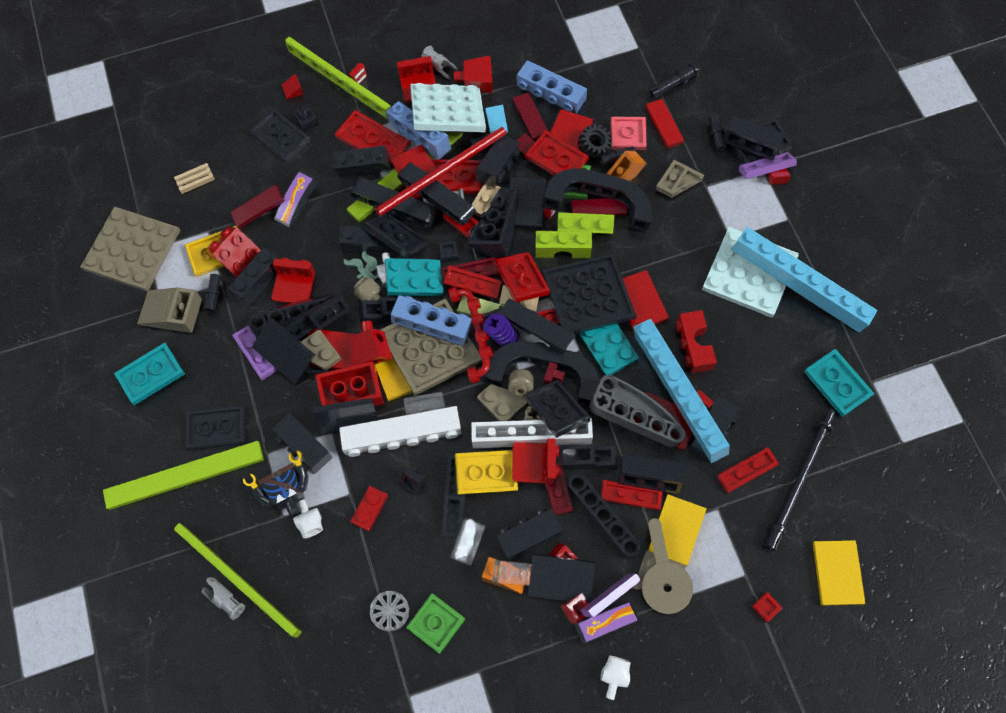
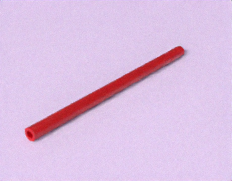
(440, 171)

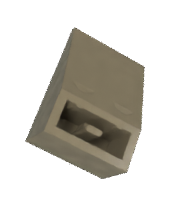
(170, 309)

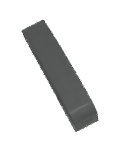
(638, 404)

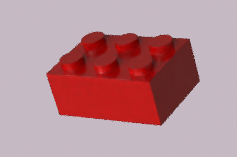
(350, 384)

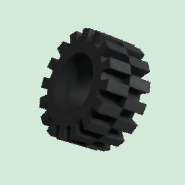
(598, 133)

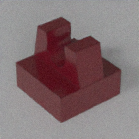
(553, 374)

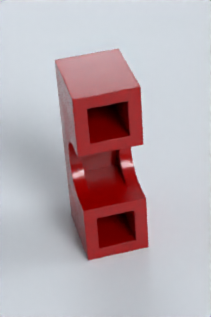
(697, 357)

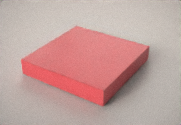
(628, 132)

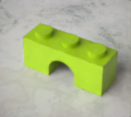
(586, 222)
(575, 242)

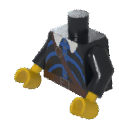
(283, 487)

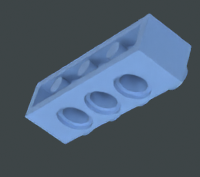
(551, 87)
(434, 142)
(437, 328)

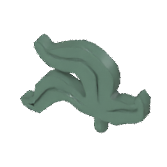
(368, 270)

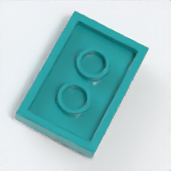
(413, 277)
(609, 348)
(149, 373)
(839, 382)

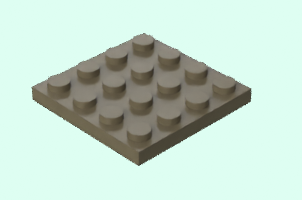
(130, 249)
(426, 358)

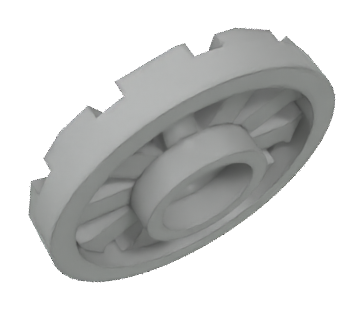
(389, 611)

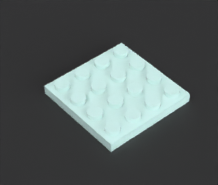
(447, 108)
(742, 281)

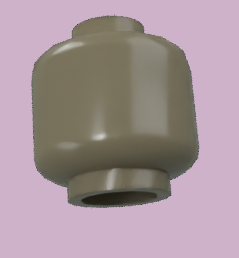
(367, 290)
(520, 383)

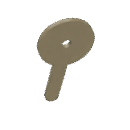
(665, 573)

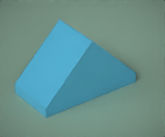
(495, 118)

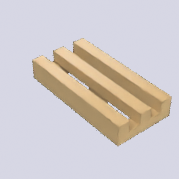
(193, 176)

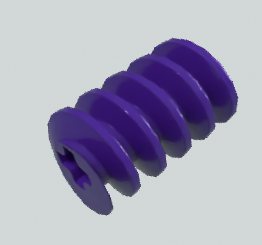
(501, 330)

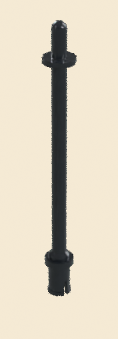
(777, 529)

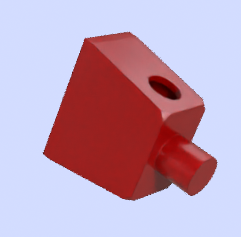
(476, 73)
(369, 345)

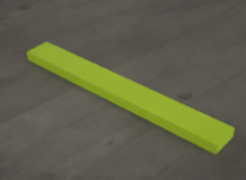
(337, 77)
(361, 210)
(183, 475)
(237, 580)

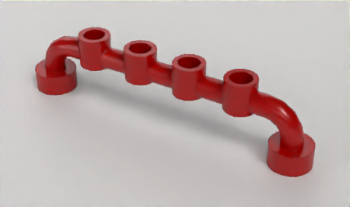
(480, 335)

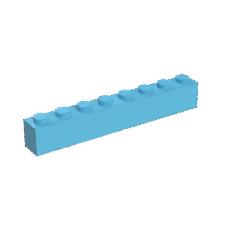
(804, 280)
(681, 391)

